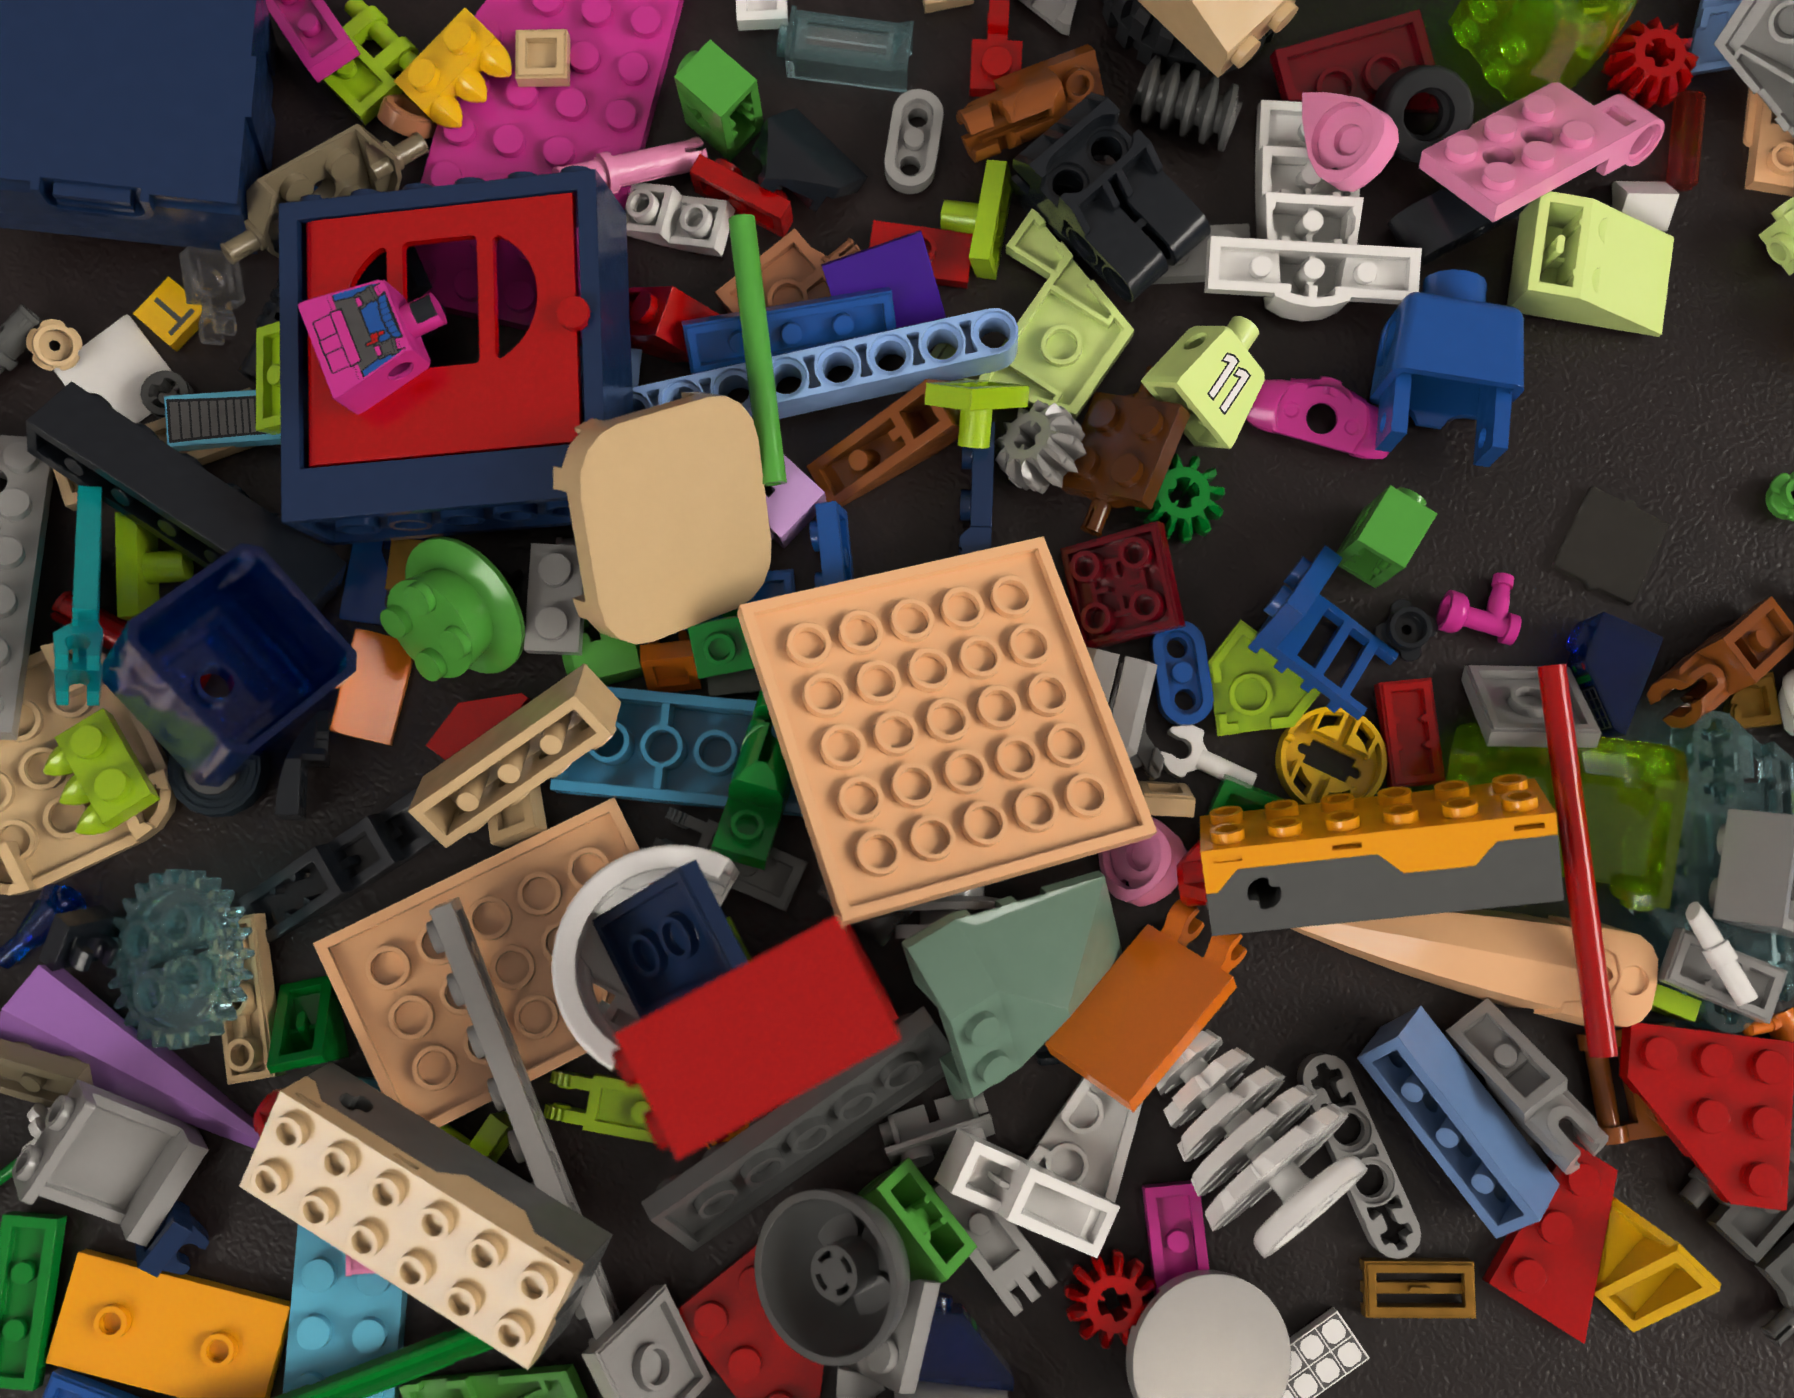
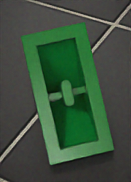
(307, 1026)

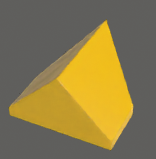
(1647, 1271)

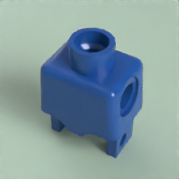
(1448, 360)

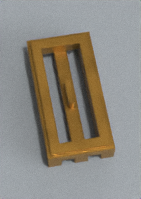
(1371, 1287)

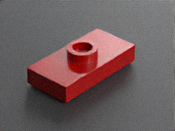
(946, 249)
(1410, 732)

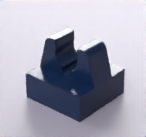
(175, 1231)

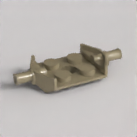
(342, 163)

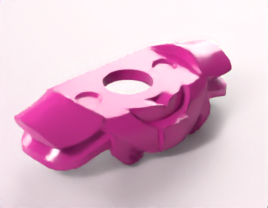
(1284, 405)

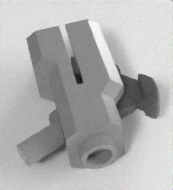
(1130, 705)

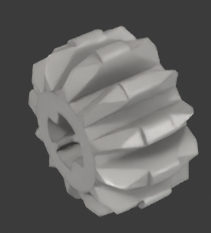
(1040, 447)

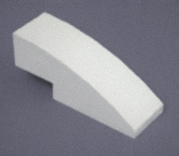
(1026, 1193)

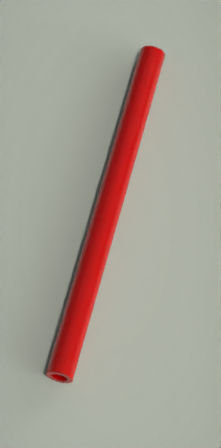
(1577, 861)

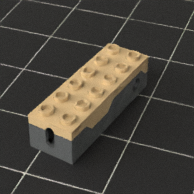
(424, 1211)

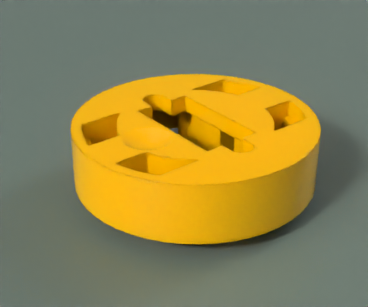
(1341, 737)

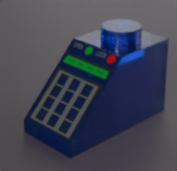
(1611, 668)
(961, 1351)

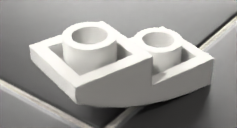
(677, 221)

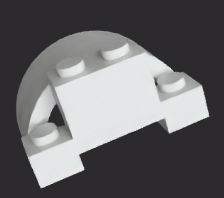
(582, 958)

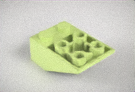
(1590, 265)

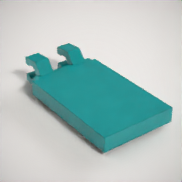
(84, 632)

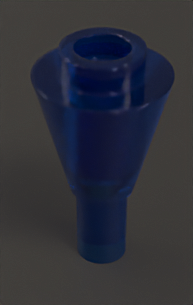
(37, 922)

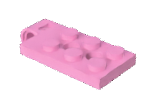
(1539, 147)

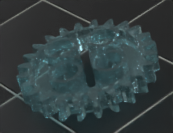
(192, 992)

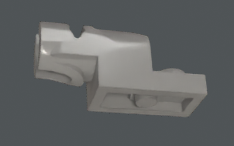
(1526, 1084)

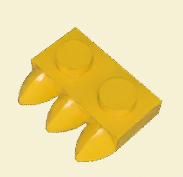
(453, 68)

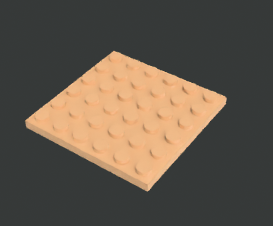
(943, 727)

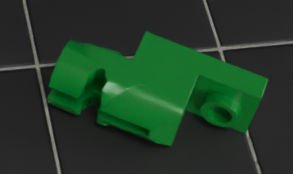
(755, 795)

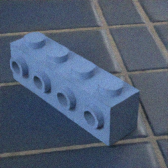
(1459, 1123)

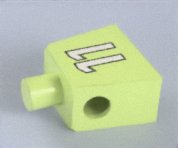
(1212, 379)

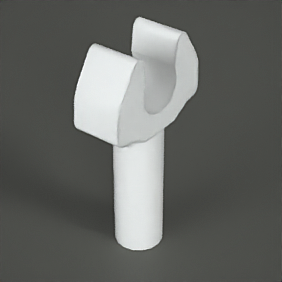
(1201, 759)

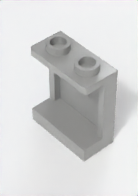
(110, 1160)

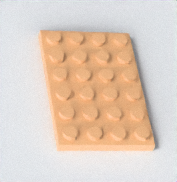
(398, 984)

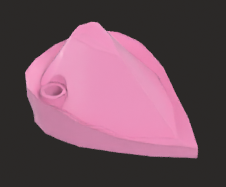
(1347, 138)
(1145, 865)

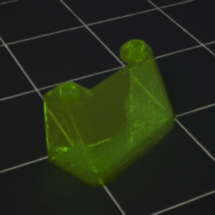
(1631, 803)

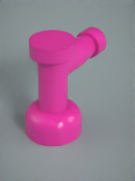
(1456, 612)

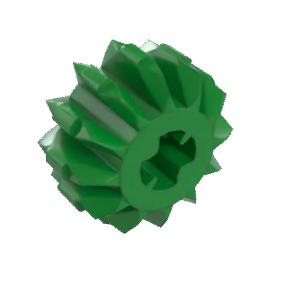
(1198, 510)

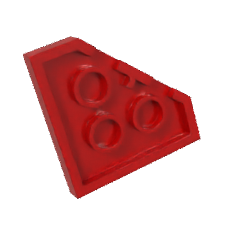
(1720, 1104)
(741, 1342)

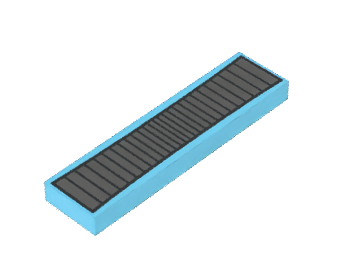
(214, 421)

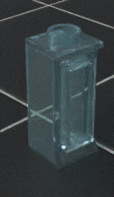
(846, 50)

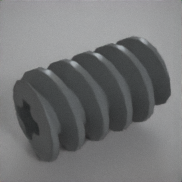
(1187, 102)

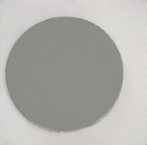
(1209, 1340)

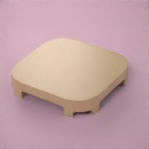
(667, 516)
(37, 829)

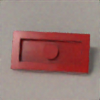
(726, 182)

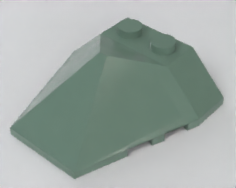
(1013, 975)

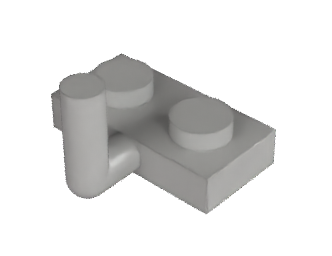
(551, 613)

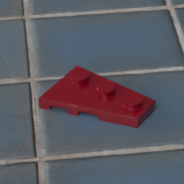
(1356, 61)

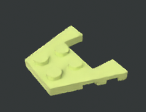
(1066, 333)

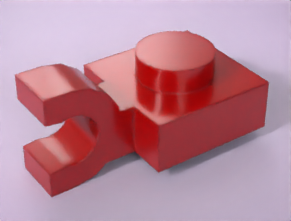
(996, 54)

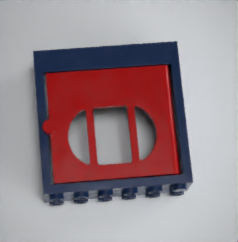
(464, 440)

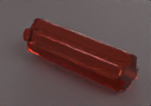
(1686, 140)

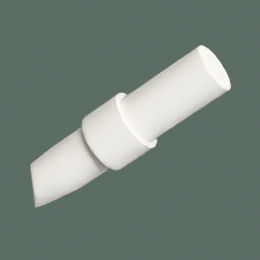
(1720, 955)

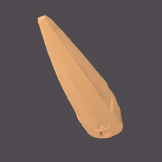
(1503, 958)

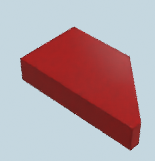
(472, 720)

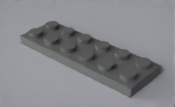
(797, 1136)

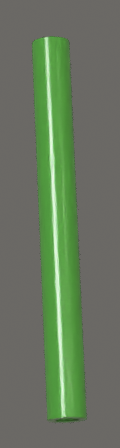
(757, 346)

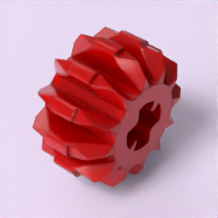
(1650, 63)
(1097, 1315)

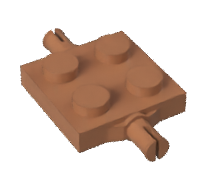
(789, 273)

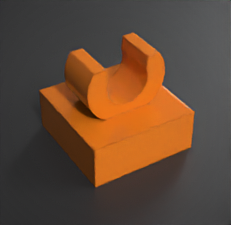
(669, 665)

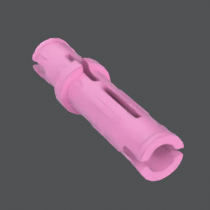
(644, 164)

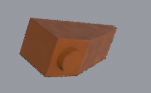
(885, 446)

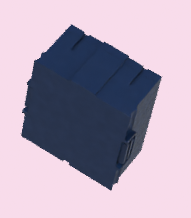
(134, 117)

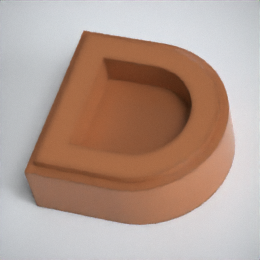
(405, 117)

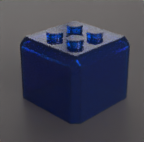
(252, 631)

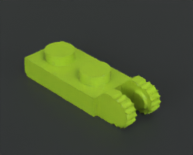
(610, 1107)

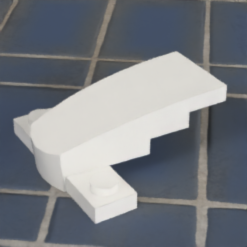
(1306, 235)

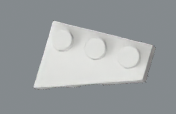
(1089, 1140)

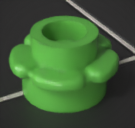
(1779, 496)

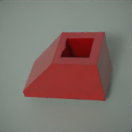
(657, 320)

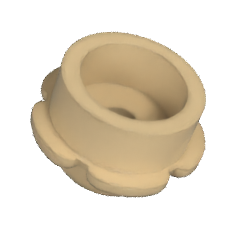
(43, 356)

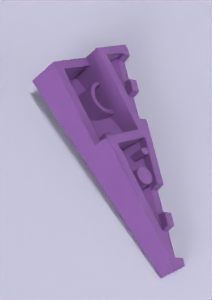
(68, 1020)

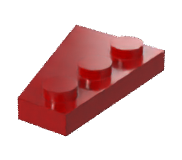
(1557, 1260)

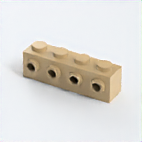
(516, 756)

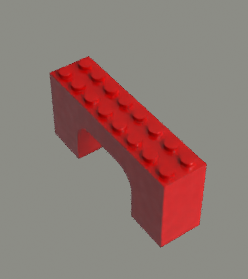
(757, 1037)

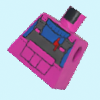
(370, 340)

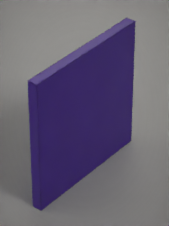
(896, 264)

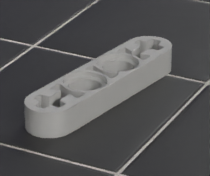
(1369, 1150)

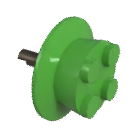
(455, 611)

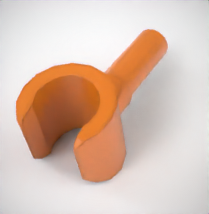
(1780, 1027)

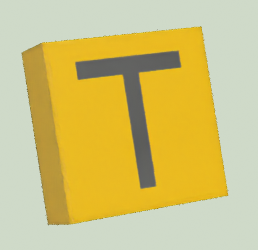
(170, 315)

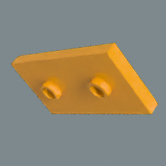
(168, 1331)

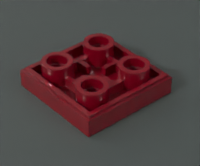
(1123, 586)

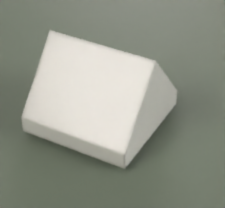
(1646, 201)

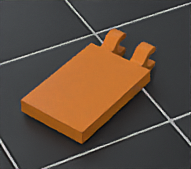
(1148, 1007)

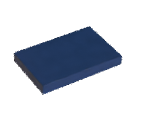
(669, 939)

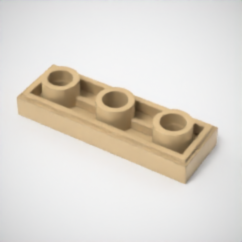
(249, 1036)

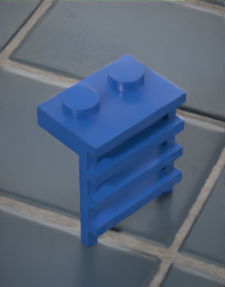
(1293, 618)

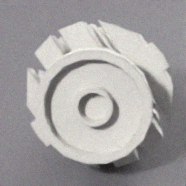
(1253, 1140)

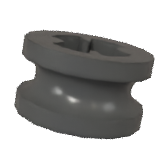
(162, 382)

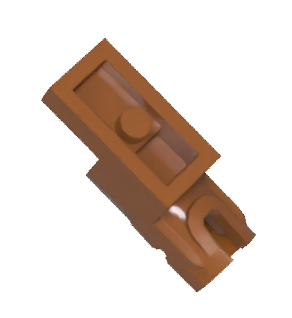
(1029, 102)
(1726, 663)

